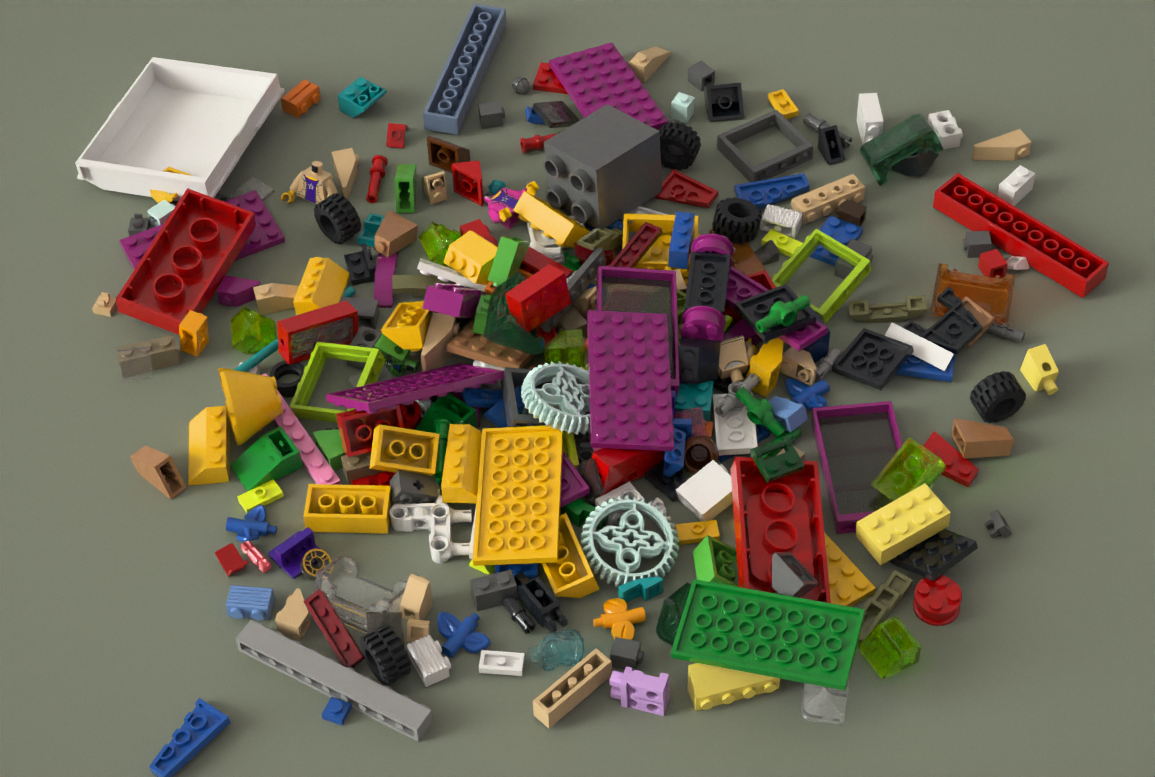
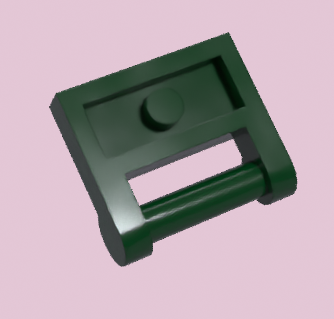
(779, 465)

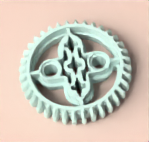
(561, 401)
(623, 534)

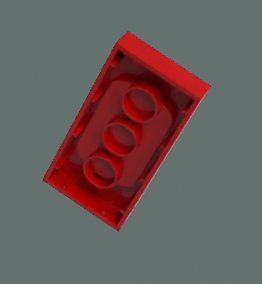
(778, 519)

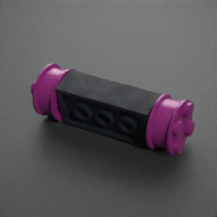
(707, 287)

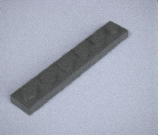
(578, 285)

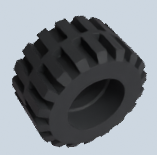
(678, 145)
(337, 218)
(737, 220)
(998, 397)
(385, 655)

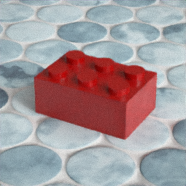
(538, 297)
(358, 428)

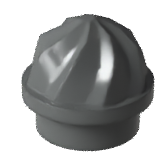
(521, 85)

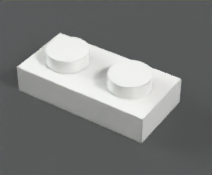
(501, 663)

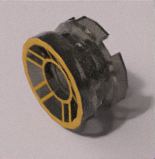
(309, 558)

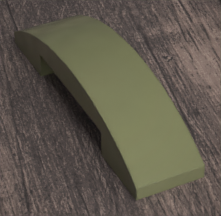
(888, 312)

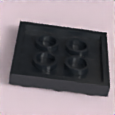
(759, 307)
(872, 359)
(935, 554)

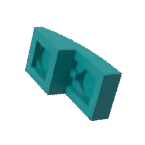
(371, 226)
(643, 587)

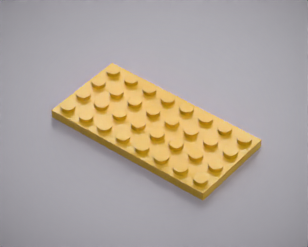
(518, 496)

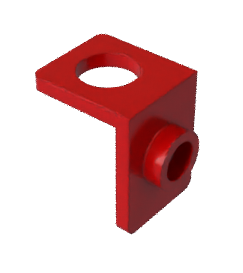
(396, 135)
(230, 559)

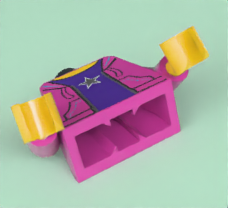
(504, 202)

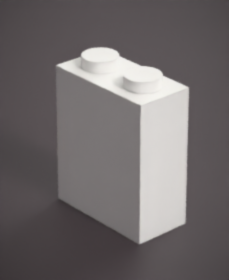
(869, 117)
(707, 491)

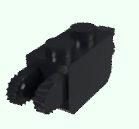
(539, 601)

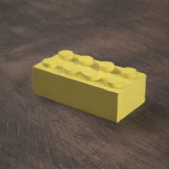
(902, 524)

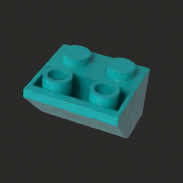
(359, 97)

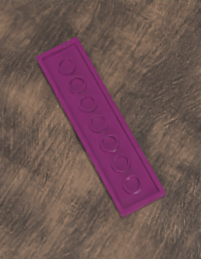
(742, 287)

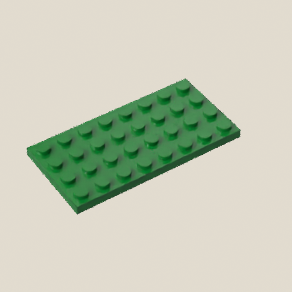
(768, 634)

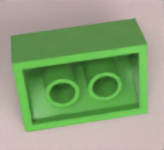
(716, 562)

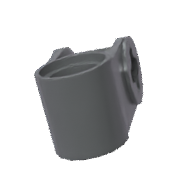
(584, 449)

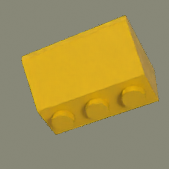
(472, 257)

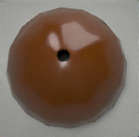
(692, 460)

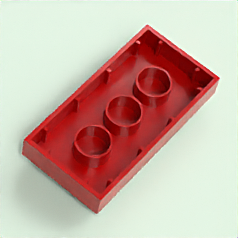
(186, 261)

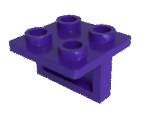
(291, 551)

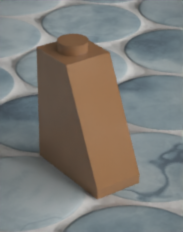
(394, 234)
(981, 439)
(159, 471)

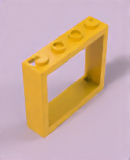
(665, 222)

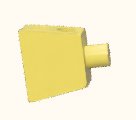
(1040, 369)

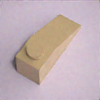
(647, 62)
(1003, 148)
(345, 167)
(274, 297)

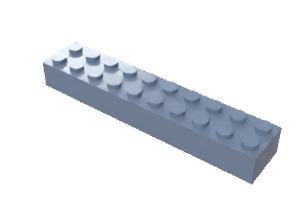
(465, 69)

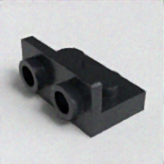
(360, 266)

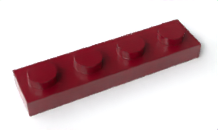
(637, 246)
(334, 629)

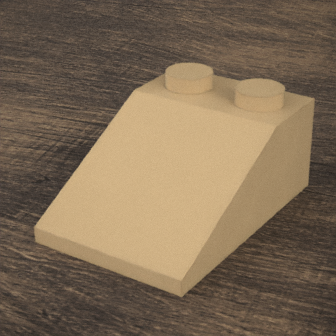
(440, 333)

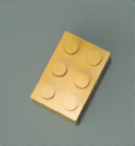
(404, 450)

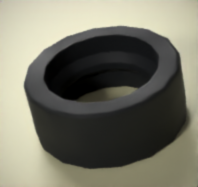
(283, 368)

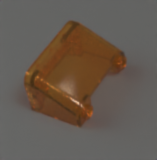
(989, 293)

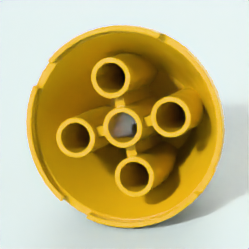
(250, 402)

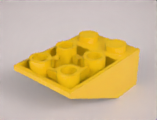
(767, 366)

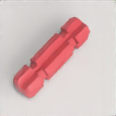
(256, 556)

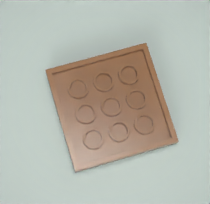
(480, 349)

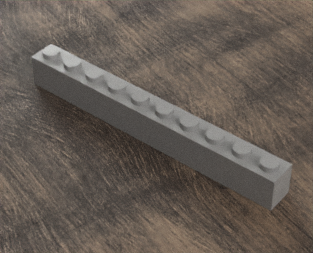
(335, 680)

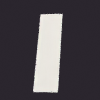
(922, 348)

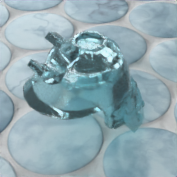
(558, 649)

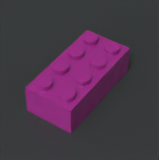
(452, 300)

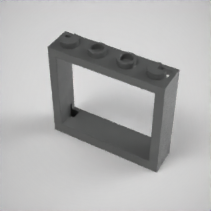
(774, 166)
(513, 377)

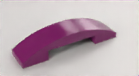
(383, 280)

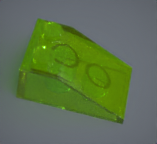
(908, 470)

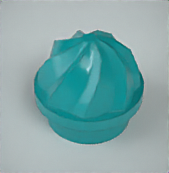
(496, 186)

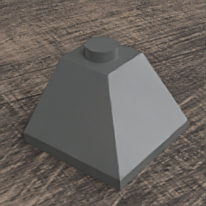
(790, 576)

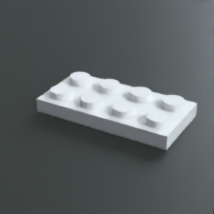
(735, 431)

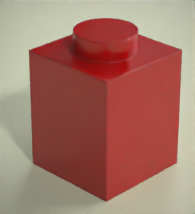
(992, 264)

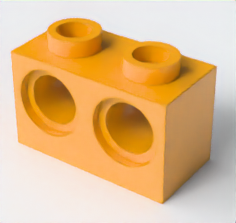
(194, 333)

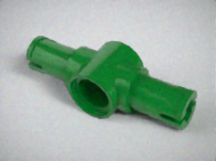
(783, 313)
(759, 411)

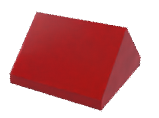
(468, 181)

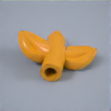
(619, 618)

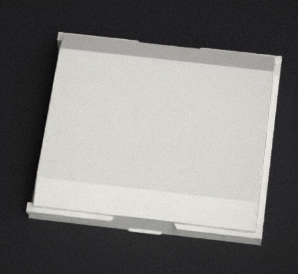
(181, 119)

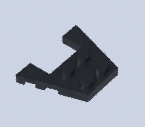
(953, 329)

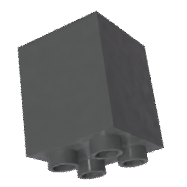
(603, 167)

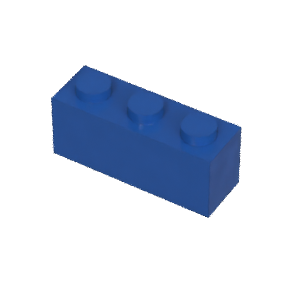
(681, 240)

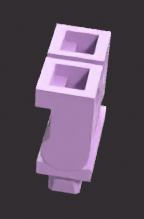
(641, 690)

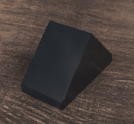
(830, 144)

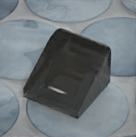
(768, 253)

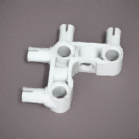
(436, 518)

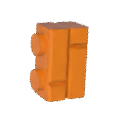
(300, 98)

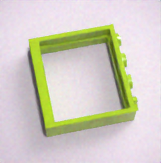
(845, 289)
(371, 356)

